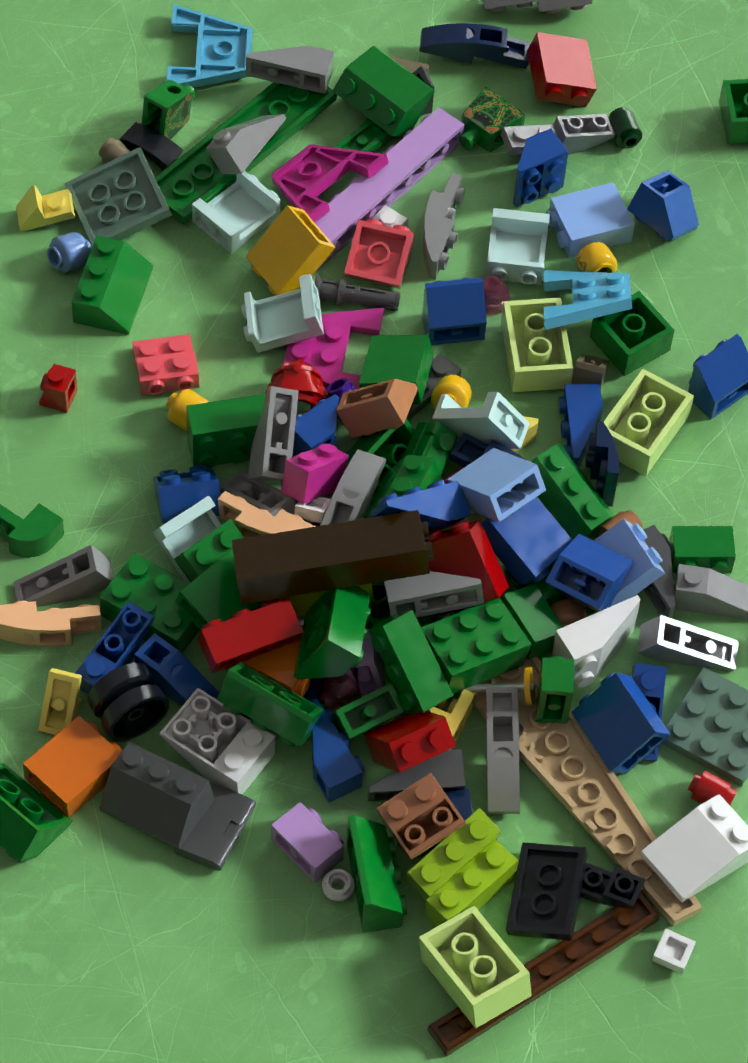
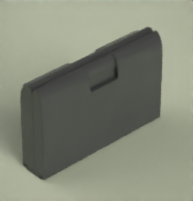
(218, 829)

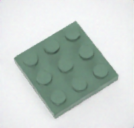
(118, 197)
(713, 726)

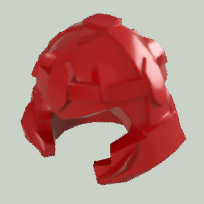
(301, 377)

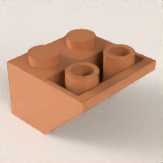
(376, 407)
(420, 816)

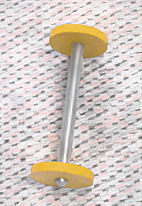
(528, 686)

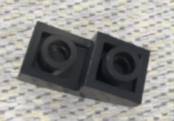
(153, 144)
(609, 888)

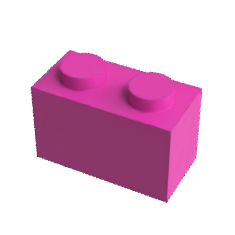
(314, 473)

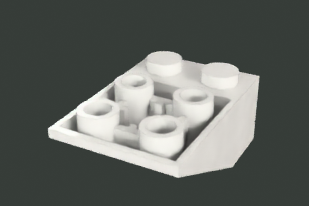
(218, 742)

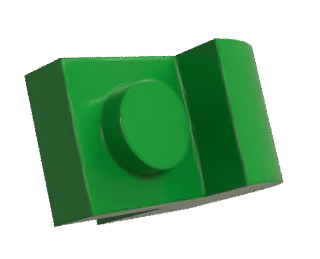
(33, 534)

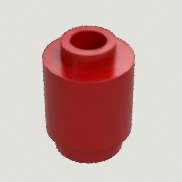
(709, 786)

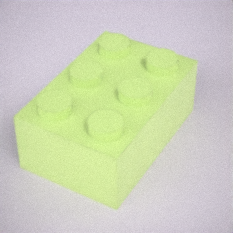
(535, 356)
(647, 420)
(475, 966)

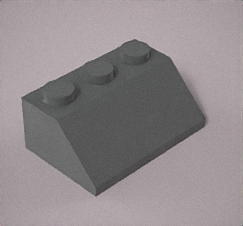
(155, 795)

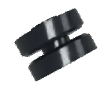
(128, 702)

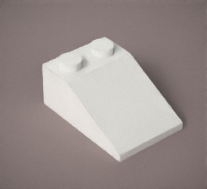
(596, 639)
(699, 848)

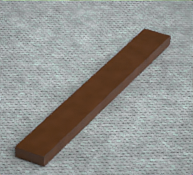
(554, 967)

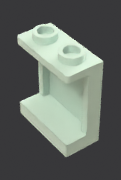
(237, 212)
(517, 246)
(283, 317)
(493, 421)
(187, 530)

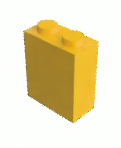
(289, 250)

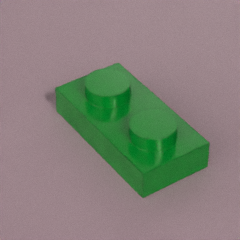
(366, 138)

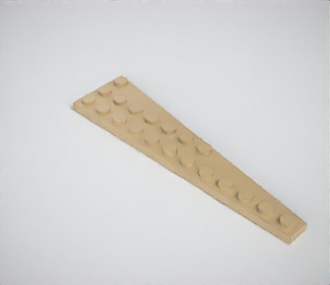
(590, 792)

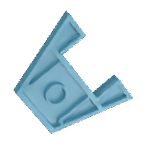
(219, 50)
(593, 295)

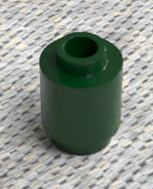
(625, 127)

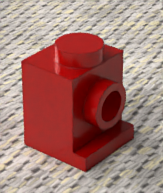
(58, 388)

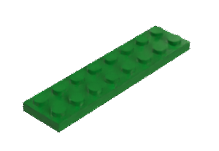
(197, 174)

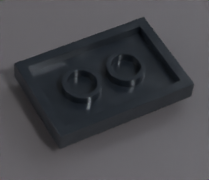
(546, 891)

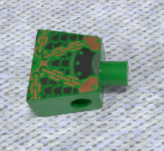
(168, 107)
(486, 119)

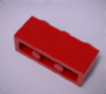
(249, 634)

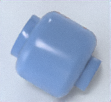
(68, 252)

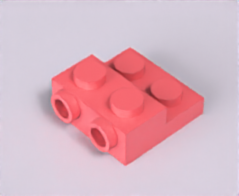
(379, 253)
(165, 364)

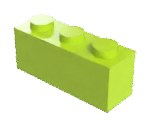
(452, 854)
(472, 884)

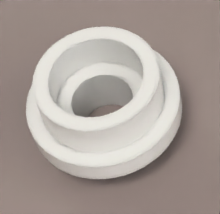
(338, 876)

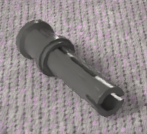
(343, 292)

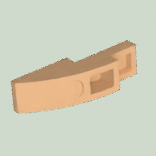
(255, 521)
(50, 627)

